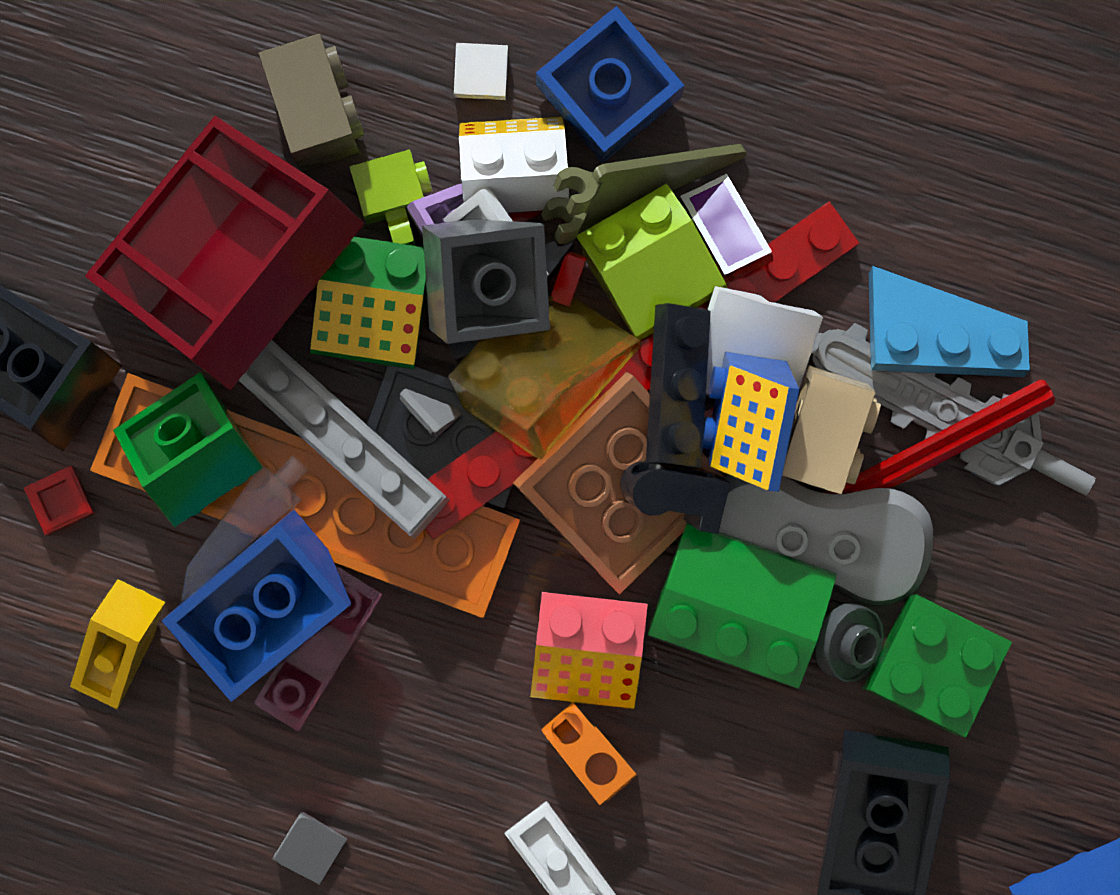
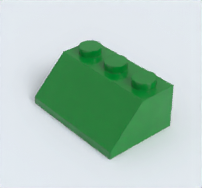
(743, 605)

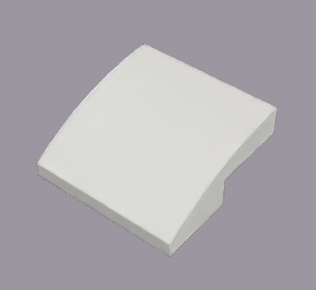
(760, 328)

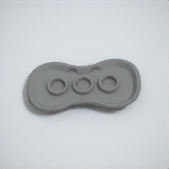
(870, 538)

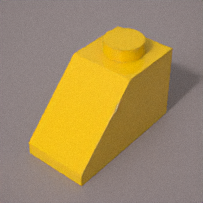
(116, 643)

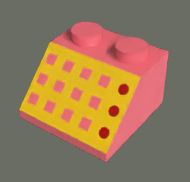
(588, 650)

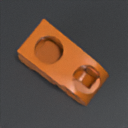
(588, 754)

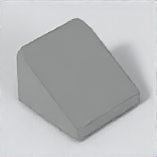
(309, 848)

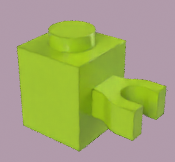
(387, 188)

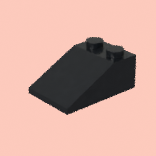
(48, 371)
(883, 816)

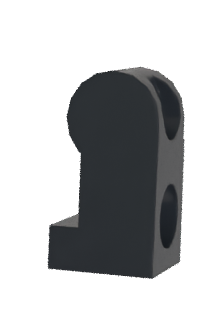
(687, 491)

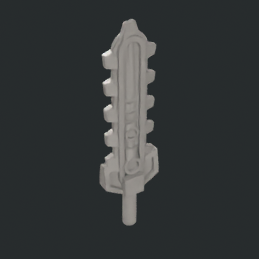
(939, 405)

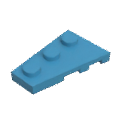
(939, 332)

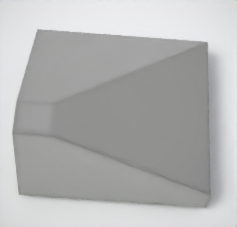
(429, 412)

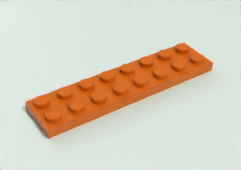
(452, 569)

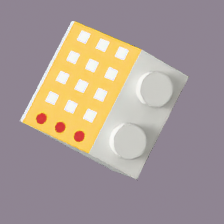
(514, 160)

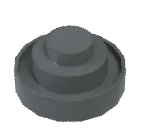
(849, 642)

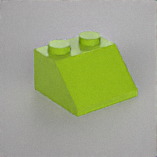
(649, 259)

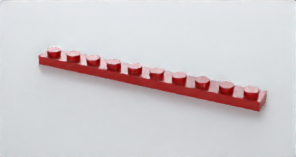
(498, 461)

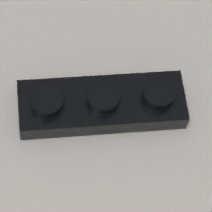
(678, 386)

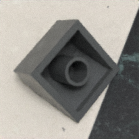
(485, 279)

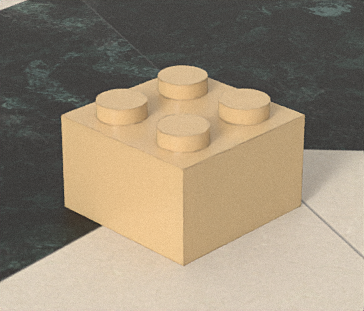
(828, 429)

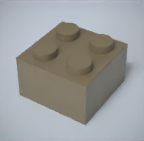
(309, 103)

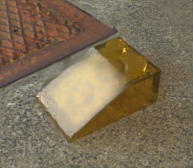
(545, 379)

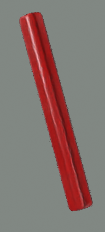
(955, 439)

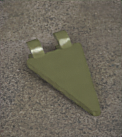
(624, 182)

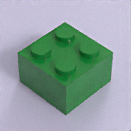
(937, 665)

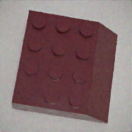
(225, 250)

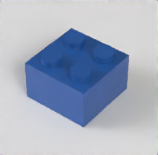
(609, 84)

